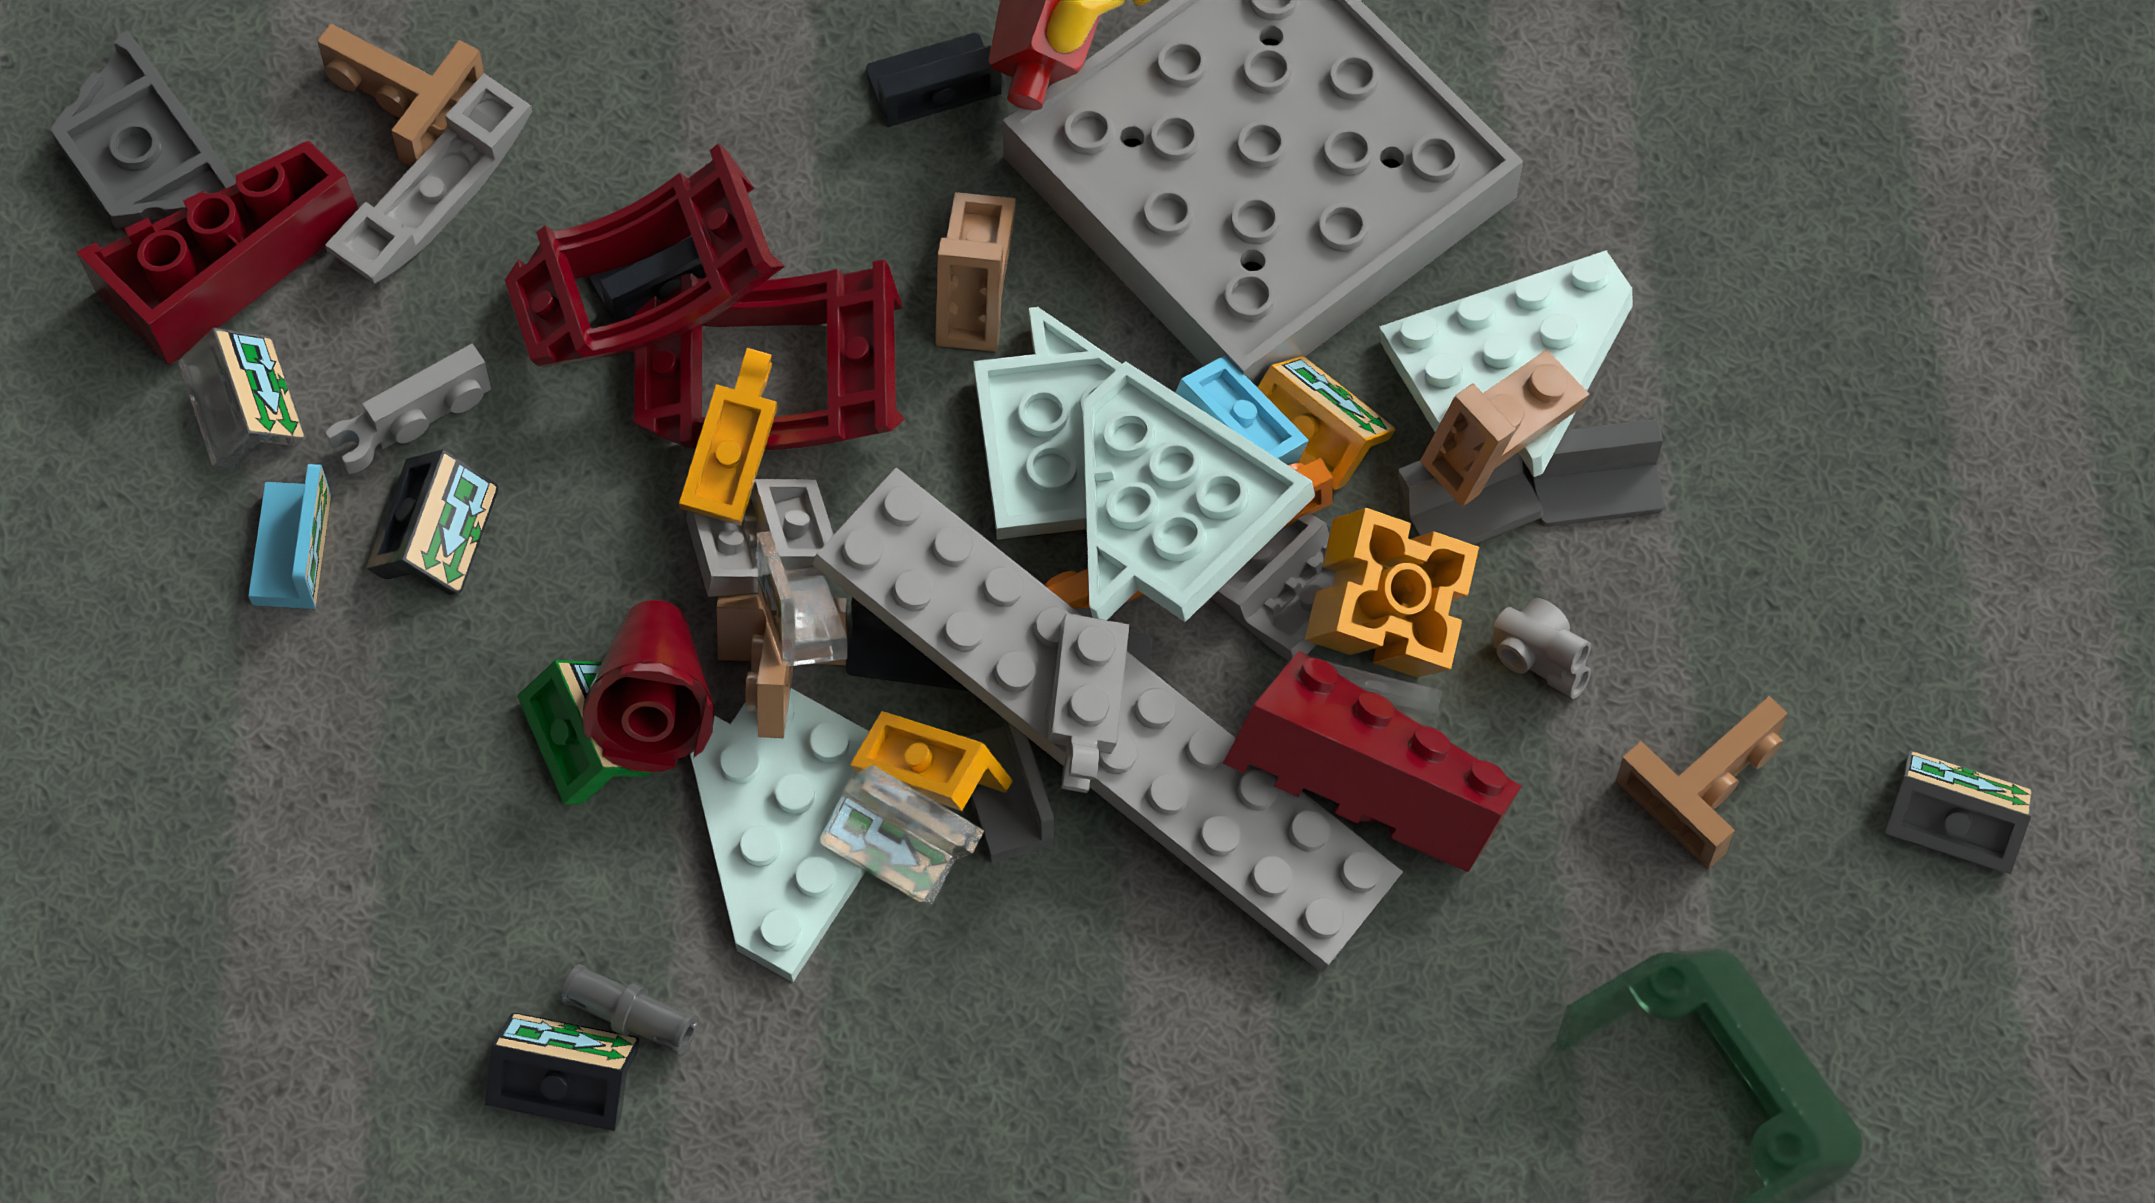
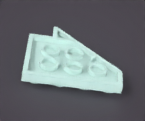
(1495, 332)
(1037, 428)
(1173, 497)
(765, 826)

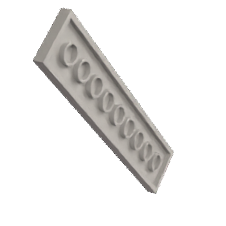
(1000, 638)

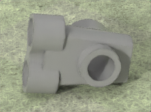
(1542, 642)

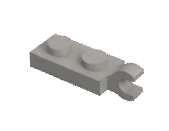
(409, 407)
(1087, 694)

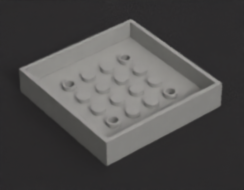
(1261, 164)

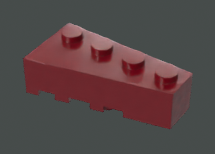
(221, 250)
(1373, 762)

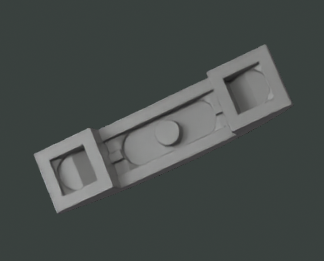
(436, 186)

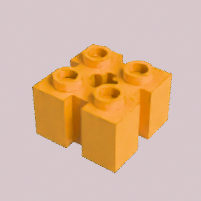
(1391, 593)

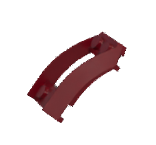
(707, 205)
(859, 358)

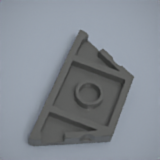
(136, 141)

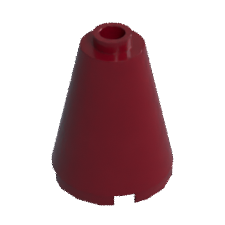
(650, 692)

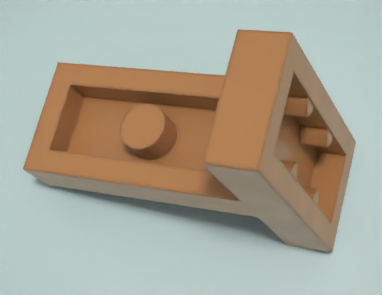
(401, 88)
(973, 271)
(1496, 424)
(747, 637)
(1687, 801)

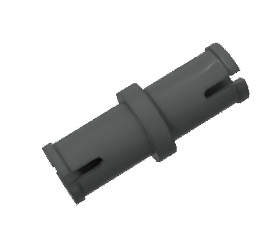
(629, 1009)

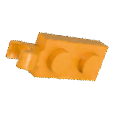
(731, 444)

